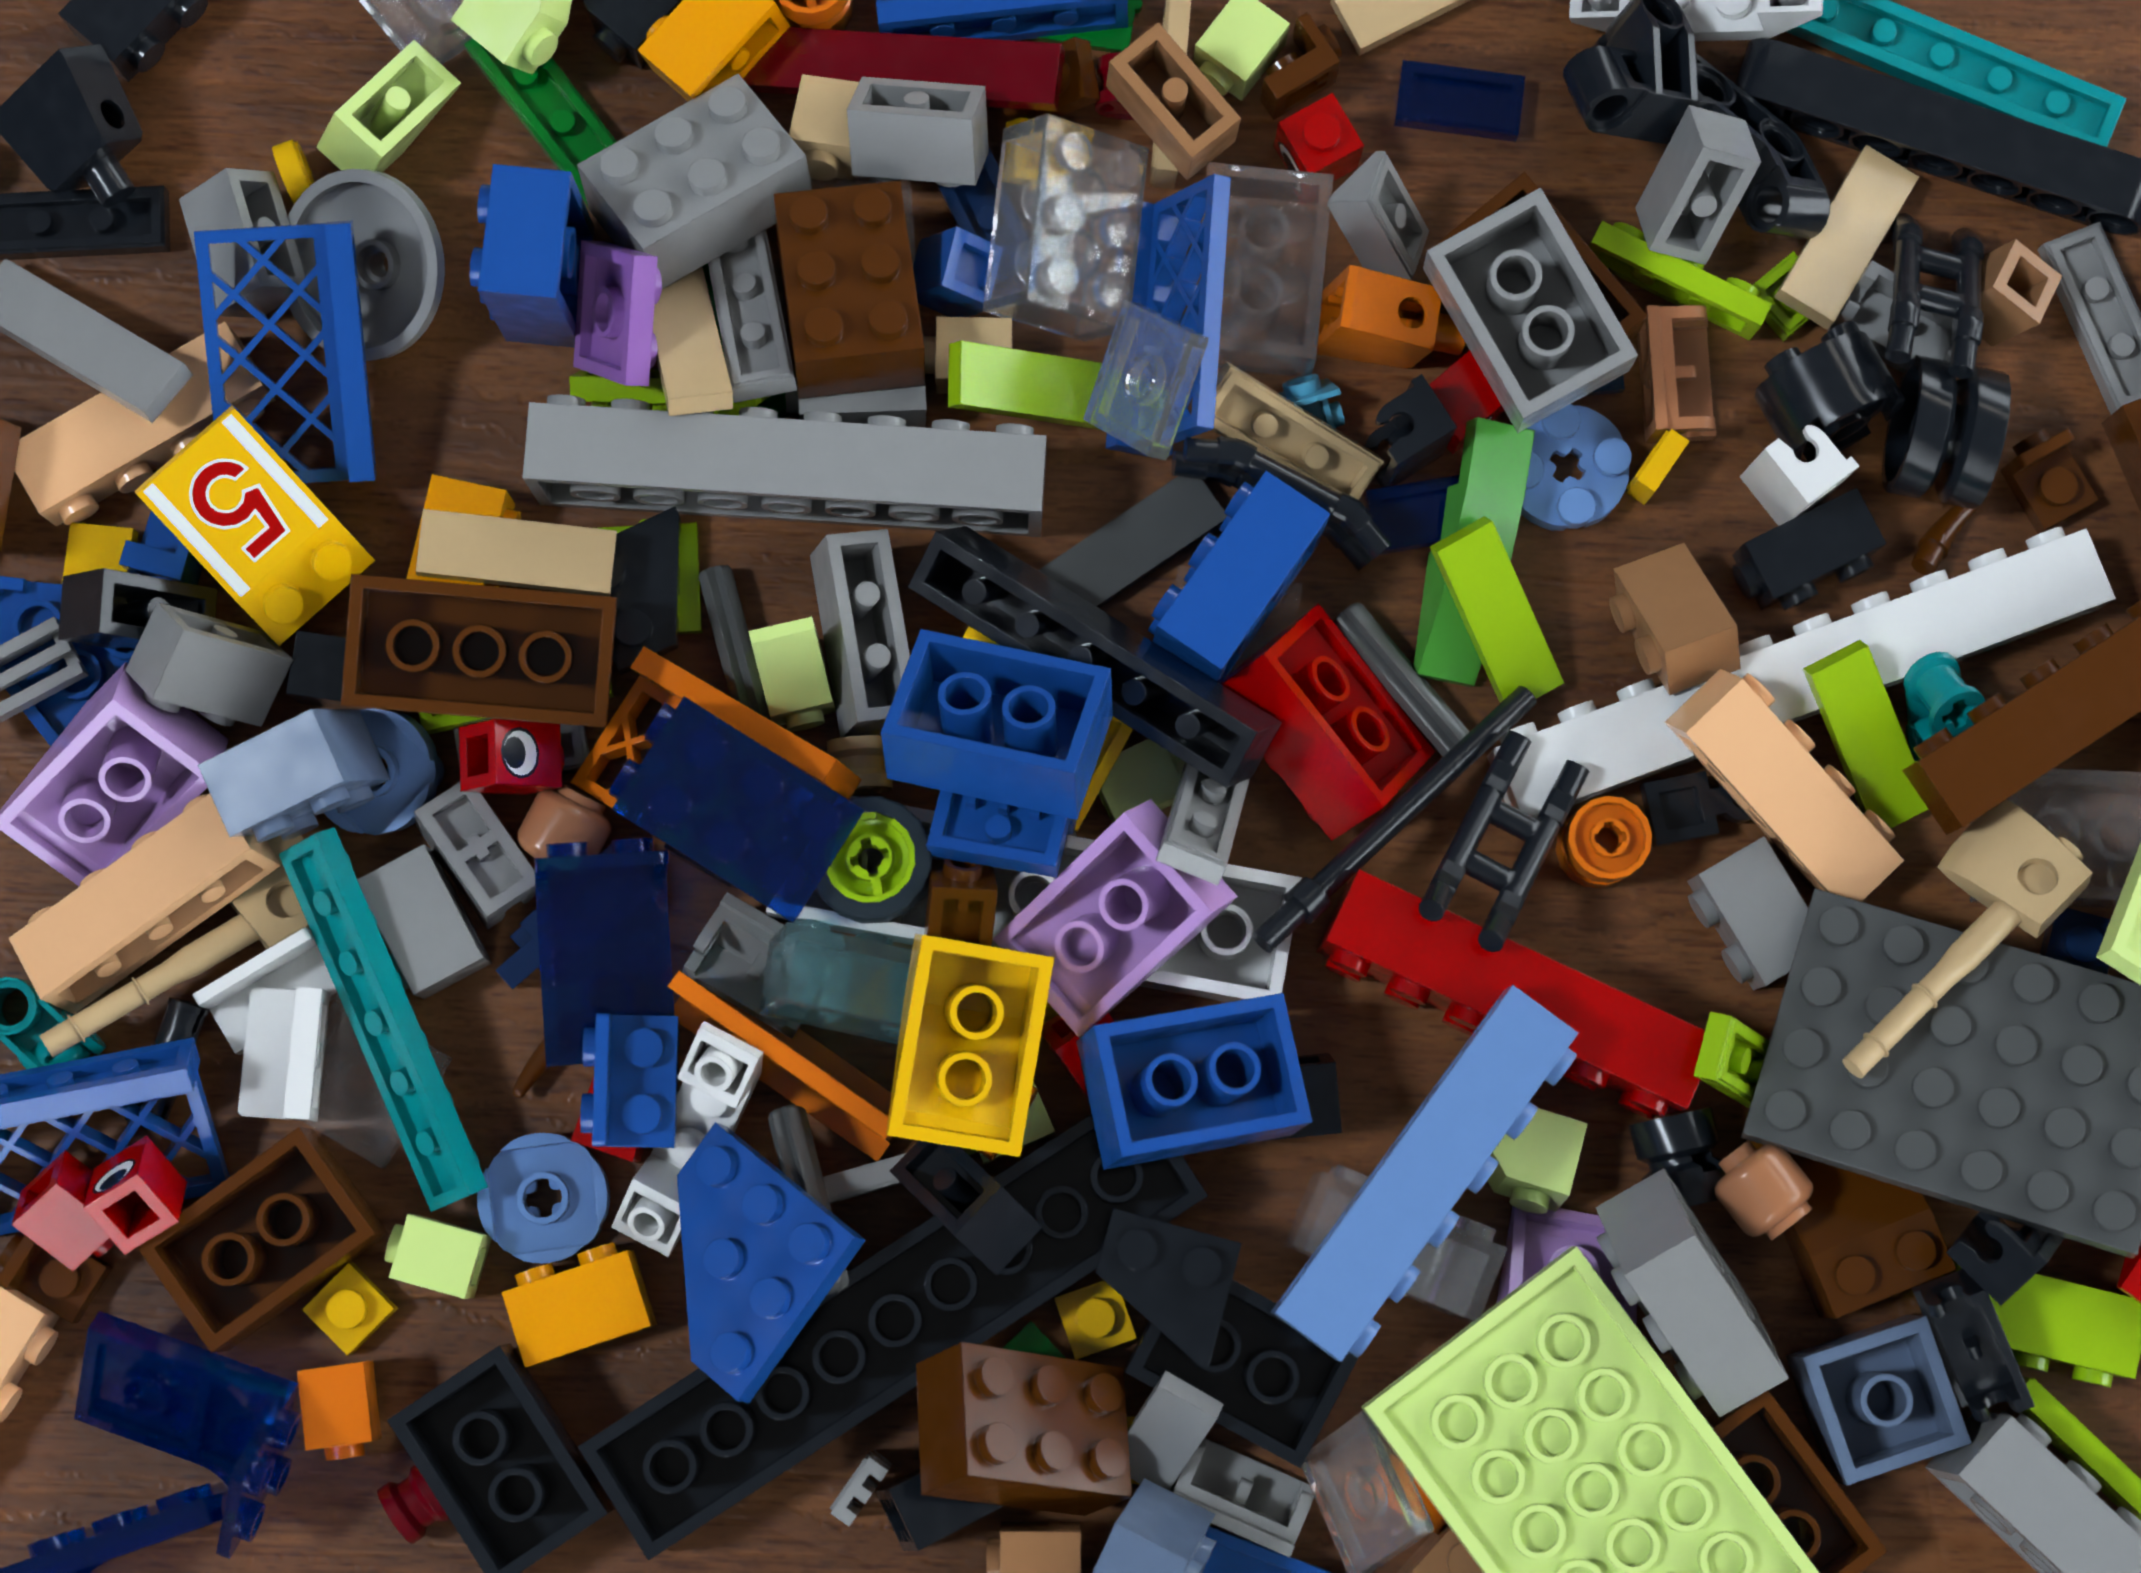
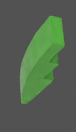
(1489, 486)

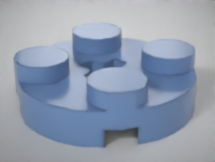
(1603, 464)
(412, 769)
(573, 1221)

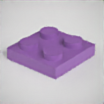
(616, 312)

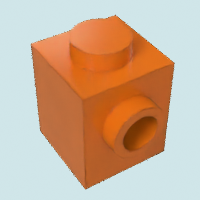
(339, 1409)

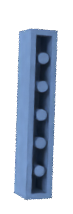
(1425, 1174)

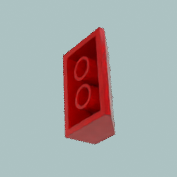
(1341, 732)

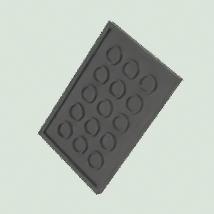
(1994, 1101)

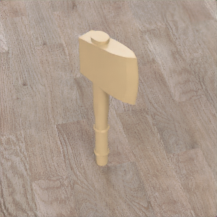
(2022, 880)
(264, 913)

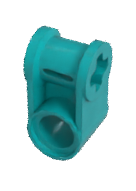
(1937, 698)
(41, 1016)

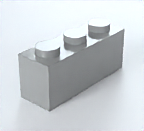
(860, 626)

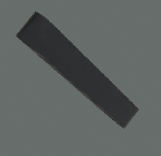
(1945, 136)

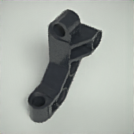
(1647, 75)

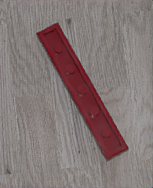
(1012, 71)

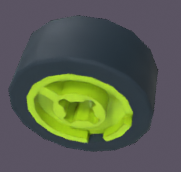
(900, 876)

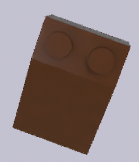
(1862, 1240)

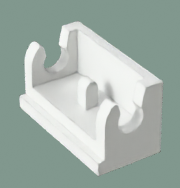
(1793, 487)

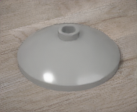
(387, 223)

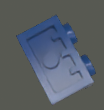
(998, 835)
(632, 1081)

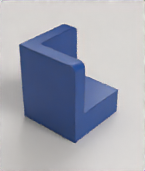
(952, 272)
(160, 555)

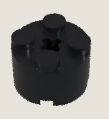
(1829, 387)

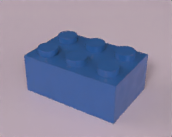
(531, 253)
(1238, 576)
(998, 723)
(1193, 1080)

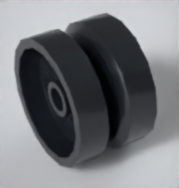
(1946, 433)

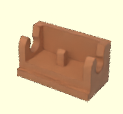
(1676, 373)

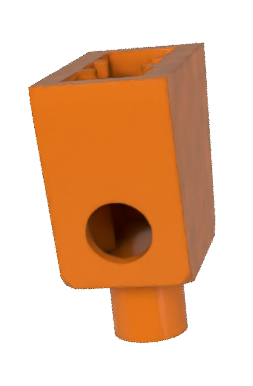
(1383, 320)

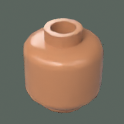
(563, 818)
(1763, 1189)

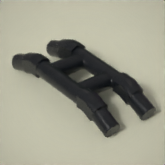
(1911, 297)
(1237, 461)
(1536, 832)

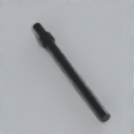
(1311, 896)

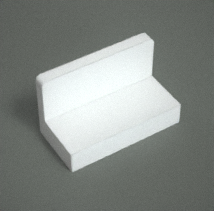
(283, 966)
(284, 1053)

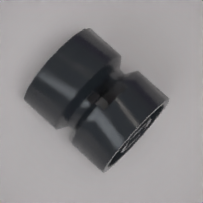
(1684, 1149)

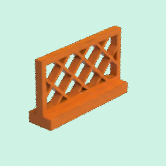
(669, 684)
(798, 1069)

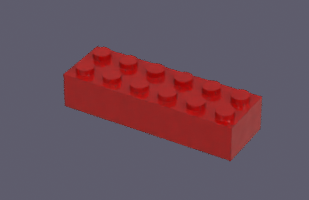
(1440, 963)

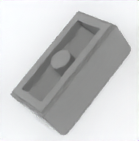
(1380, 218)

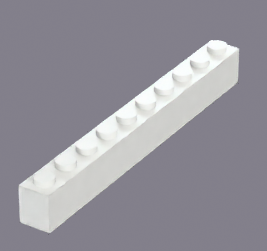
(1958, 615)

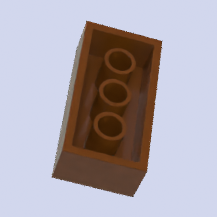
(478, 651)

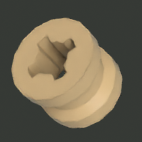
(864, 758)

